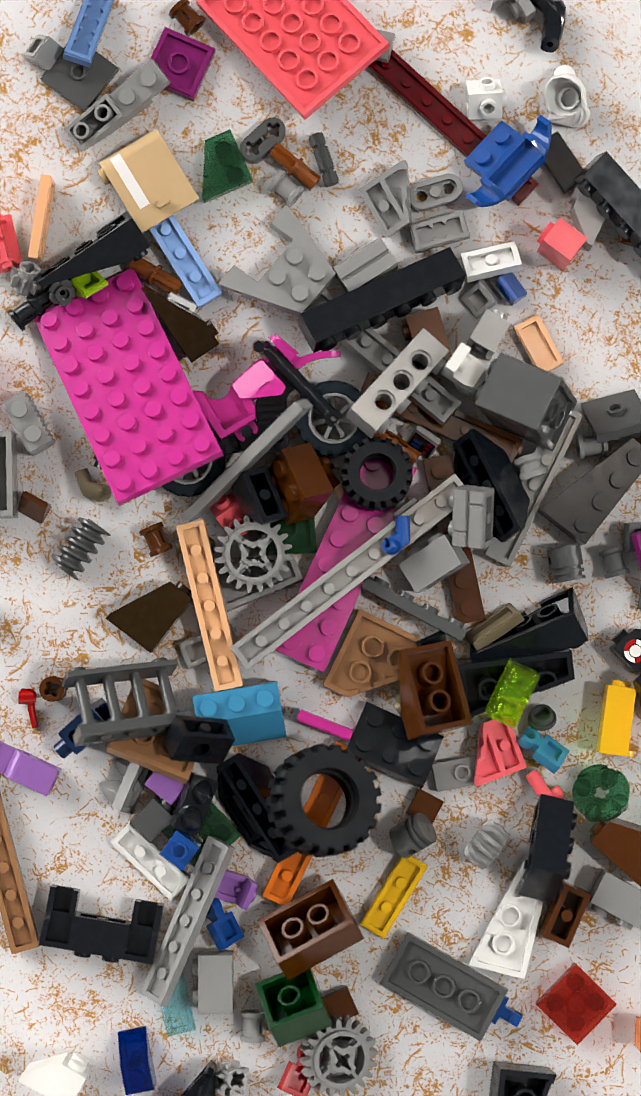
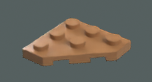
(368, 656)
(150, 751)

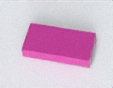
(324, 724)

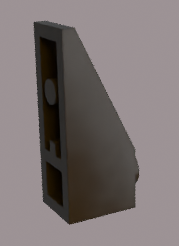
(186, 327)

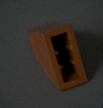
(621, 844)

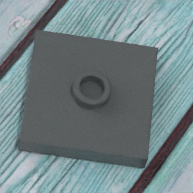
(79, 83)
(613, 415)

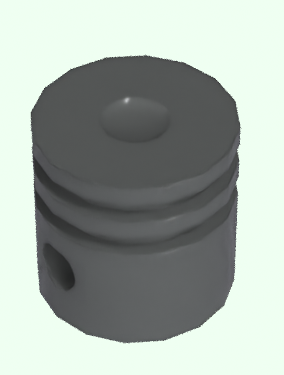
(566, 563)
(412, 835)

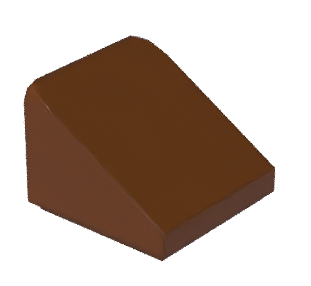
(33, 507)

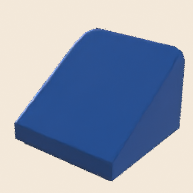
(511, 288)

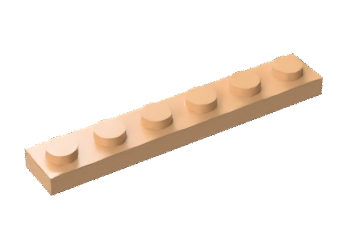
(209, 605)

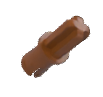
(295, 166)
(156, 275)

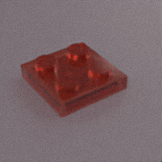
(576, 1003)

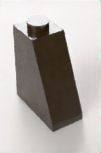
(153, 614)

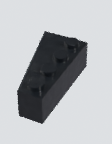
(520, 1079)

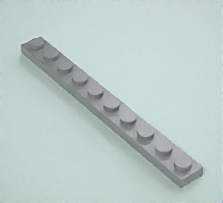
(341, 579)

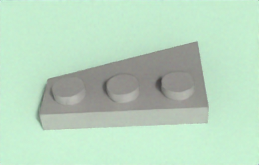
(236, 598)

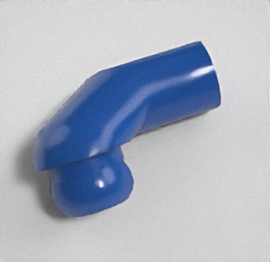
(400, 538)

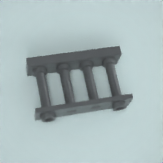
(118, 727)

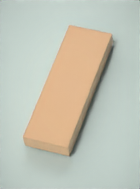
(41, 219)

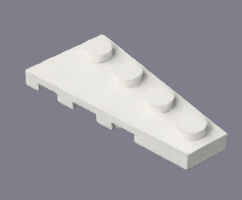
(510, 933)

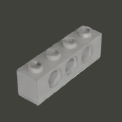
(423, 349)

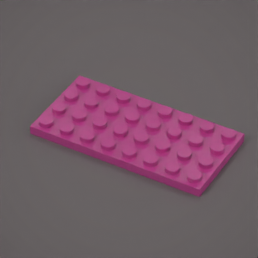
(128, 388)

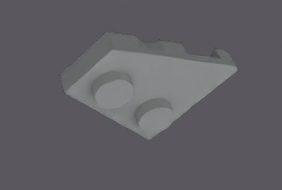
(390, 199)

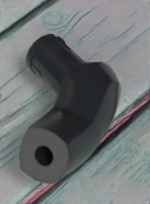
(554, 22)

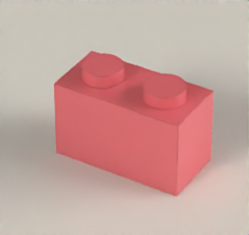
(560, 243)

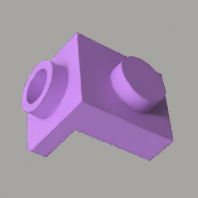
(237, 889)

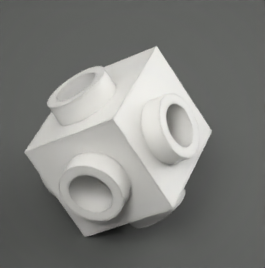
(485, 99)

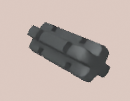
(323, 159)

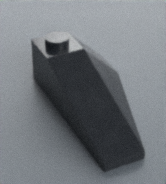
(115, 245)
(549, 629)

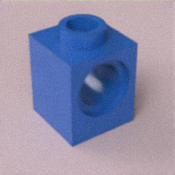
(180, 849)

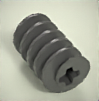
(79, 547)

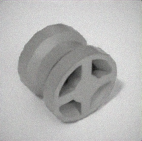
(530, 466)

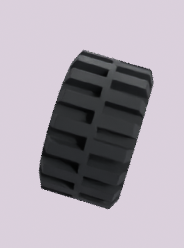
(384, 451)

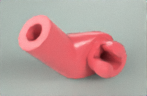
(540, 786)

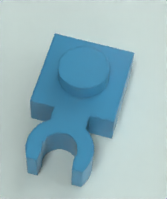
(546, 749)

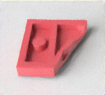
(497, 752)

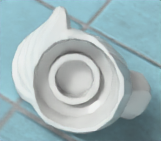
(566, 98)

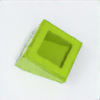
(88, 284)

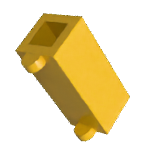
(616, 719)

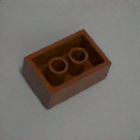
(310, 929)

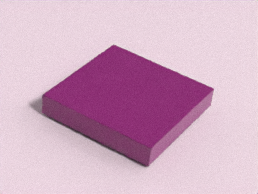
(183, 62)

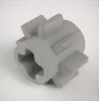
(24, 278)
(239, 1079)

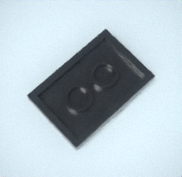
(385, 746)

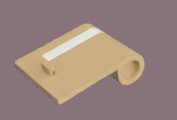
(148, 180)

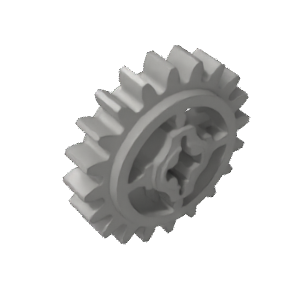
(236, 571)
(330, 1064)

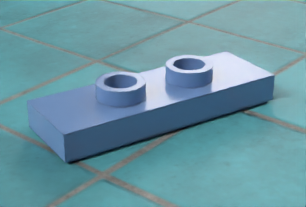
(87, 31)

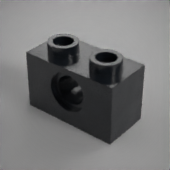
(198, 739)

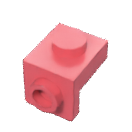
(227, 510)

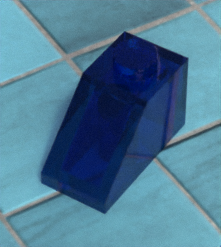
(136, 1061)

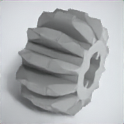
(486, 844)

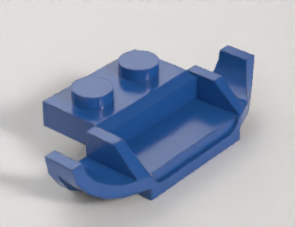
(507, 161)

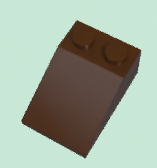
(431, 690)

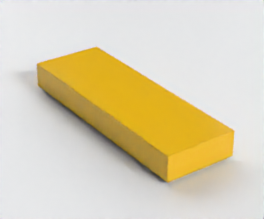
(393, 895)

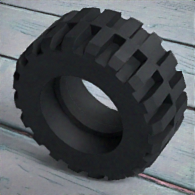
(358, 792)

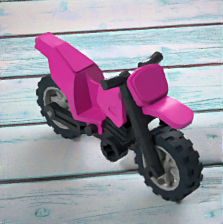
(270, 382)

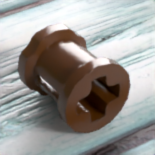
(191, 26)
(156, 539)
(45, 685)

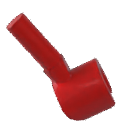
(28, 697)

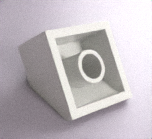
(57, 1074)

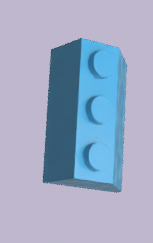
(251, 711)

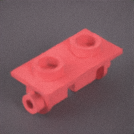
(9, 247)

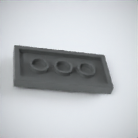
(444, 986)

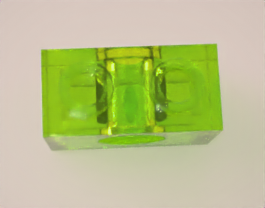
(512, 693)

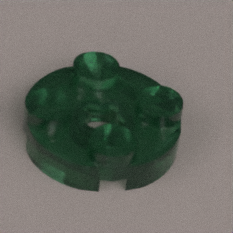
(608, 779)

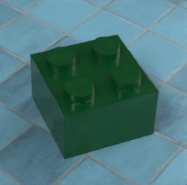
(293, 1006)

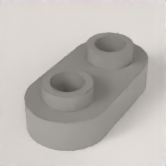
(434, 193)

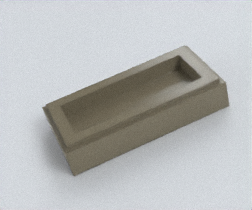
(494, 626)

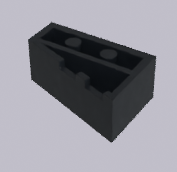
(549, 848)

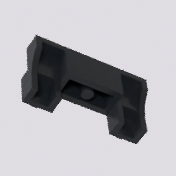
(98, 934)

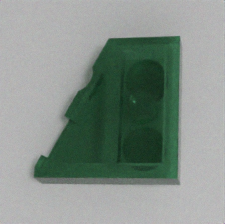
(223, 167)

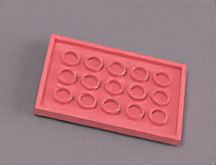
(300, 45)

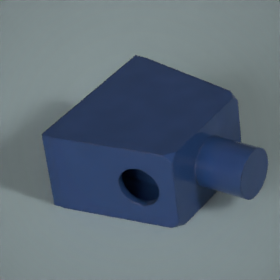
(66, 744)

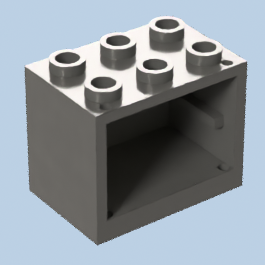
(525, 401)

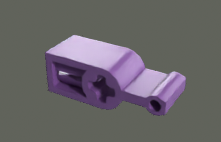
(28, 769)

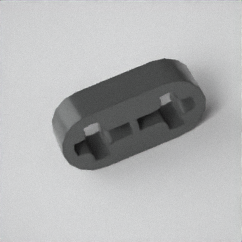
(258, 135)

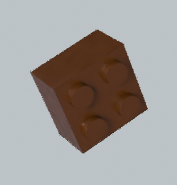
(300, 482)

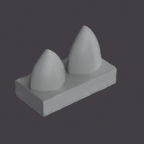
(126, 793)

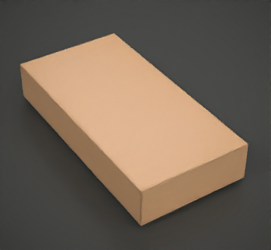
(538, 344)

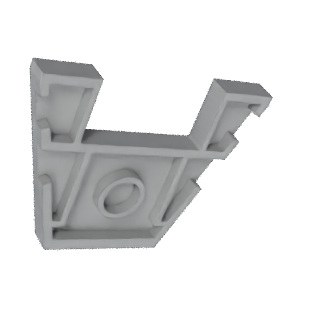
(294, 277)

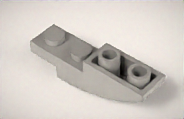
(119, 107)

